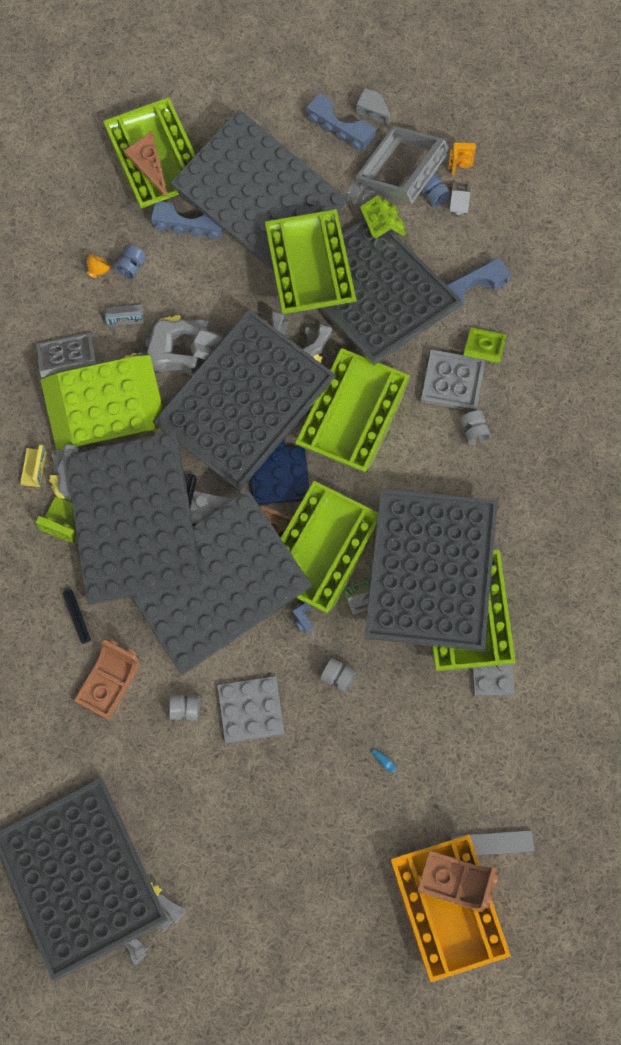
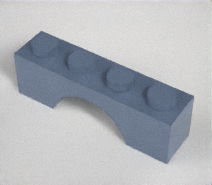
(358, 134)
(166, 217)
(492, 275)

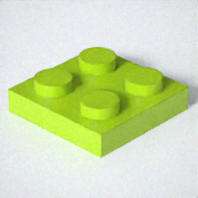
(485, 345)

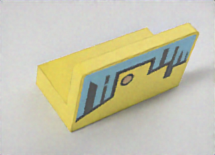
(33, 467)

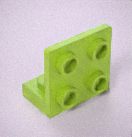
(382, 217)
(59, 521)

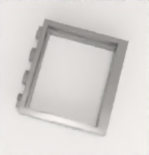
(437, 152)

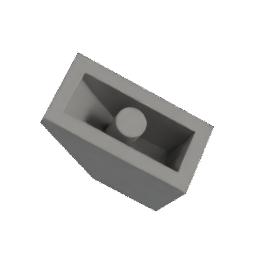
(373, 106)
(460, 198)

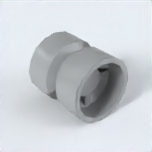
(474, 426)
(337, 674)
(182, 707)

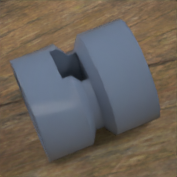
(436, 190)
(129, 263)

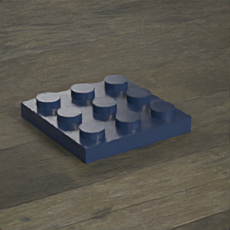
(282, 477)

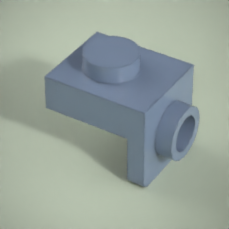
(302, 621)

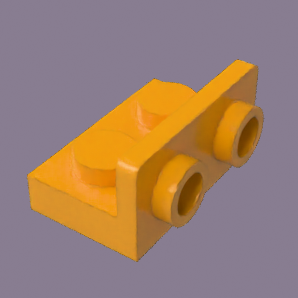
(461, 155)

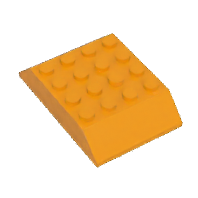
(447, 934)

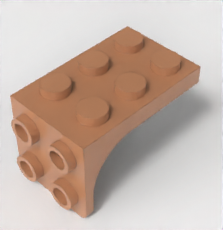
(108, 679)
(458, 882)

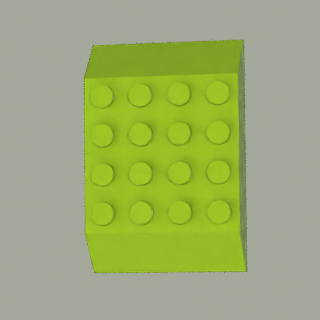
(170, 141)
(309, 261)
(102, 402)
(354, 411)
(328, 542)
(498, 641)

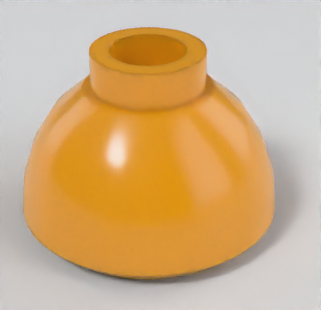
(96, 265)

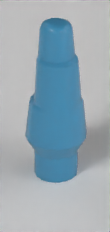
(384, 761)

